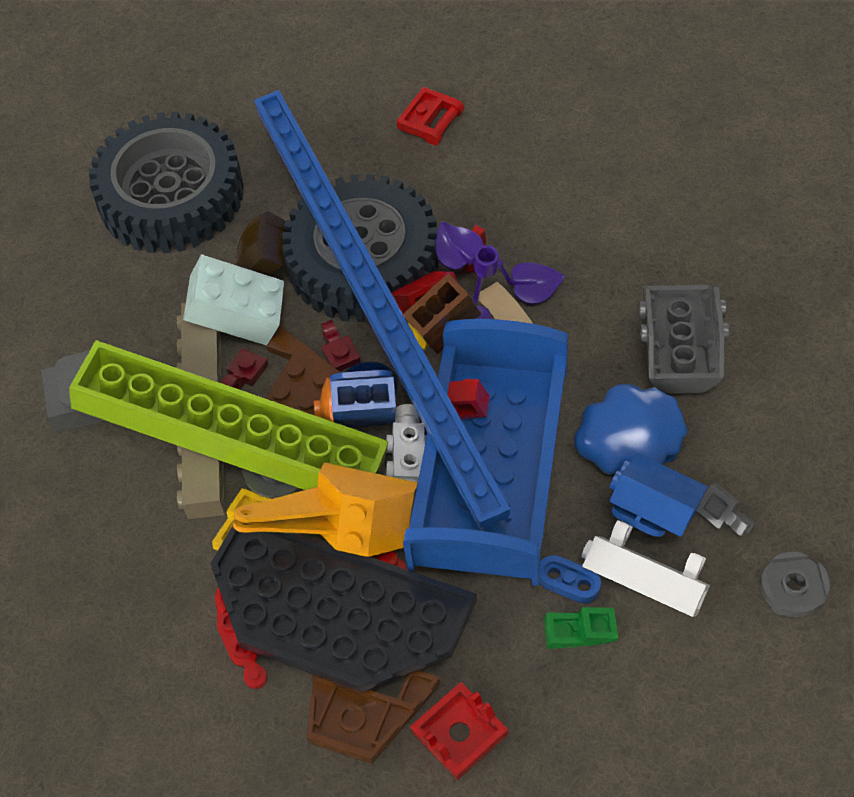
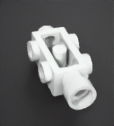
(406, 444)

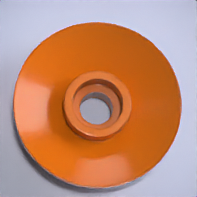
(323, 407)

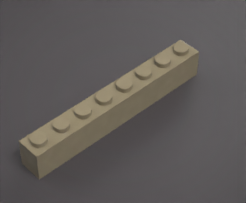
(200, 475)

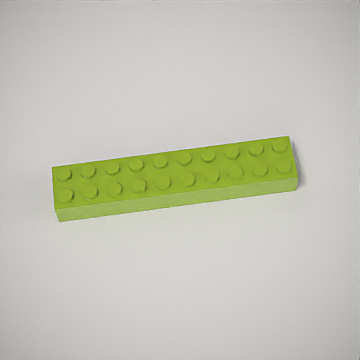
(217, 419)

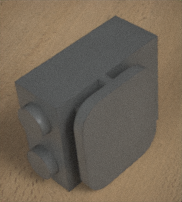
(57, 396)

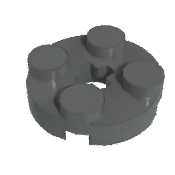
(788, 601)

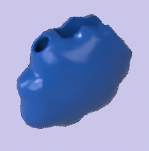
(630, 424)

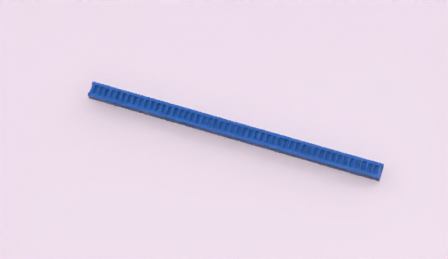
(385, 317)

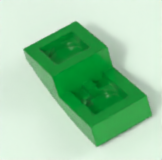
(579, 629)

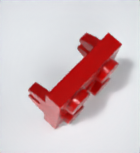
(466, 708)

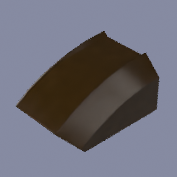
(261, 244)

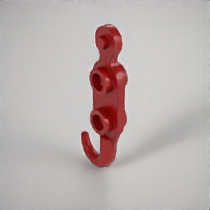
(254, 674)

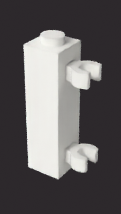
(644, 574)

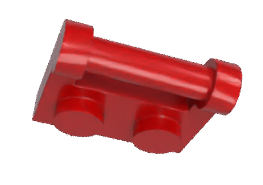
(423, 111)

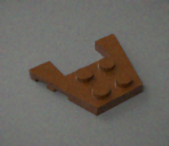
(302, 376)
(363, 721)

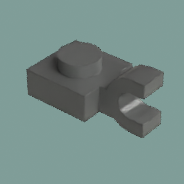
(721, 509)

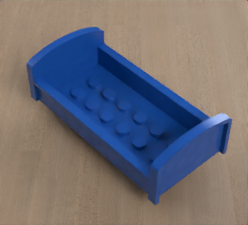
(524, 376)

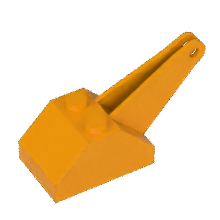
(349, 508)

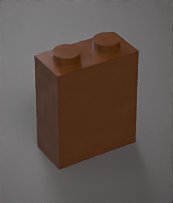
(439, 305)

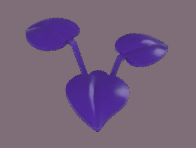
(459, 246)

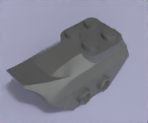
(684, 336)

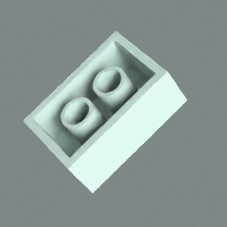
(234, 300)

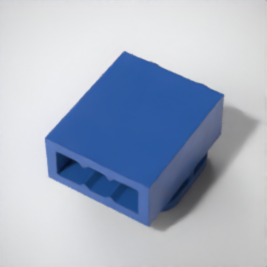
(363, 398)
(655, 497)

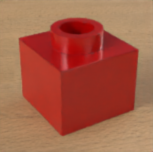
(469, 398)

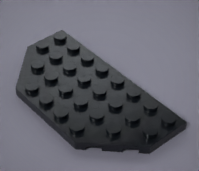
(336, 609)

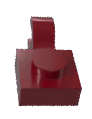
(338, 351)
(245, 369)

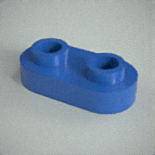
(570, 578)

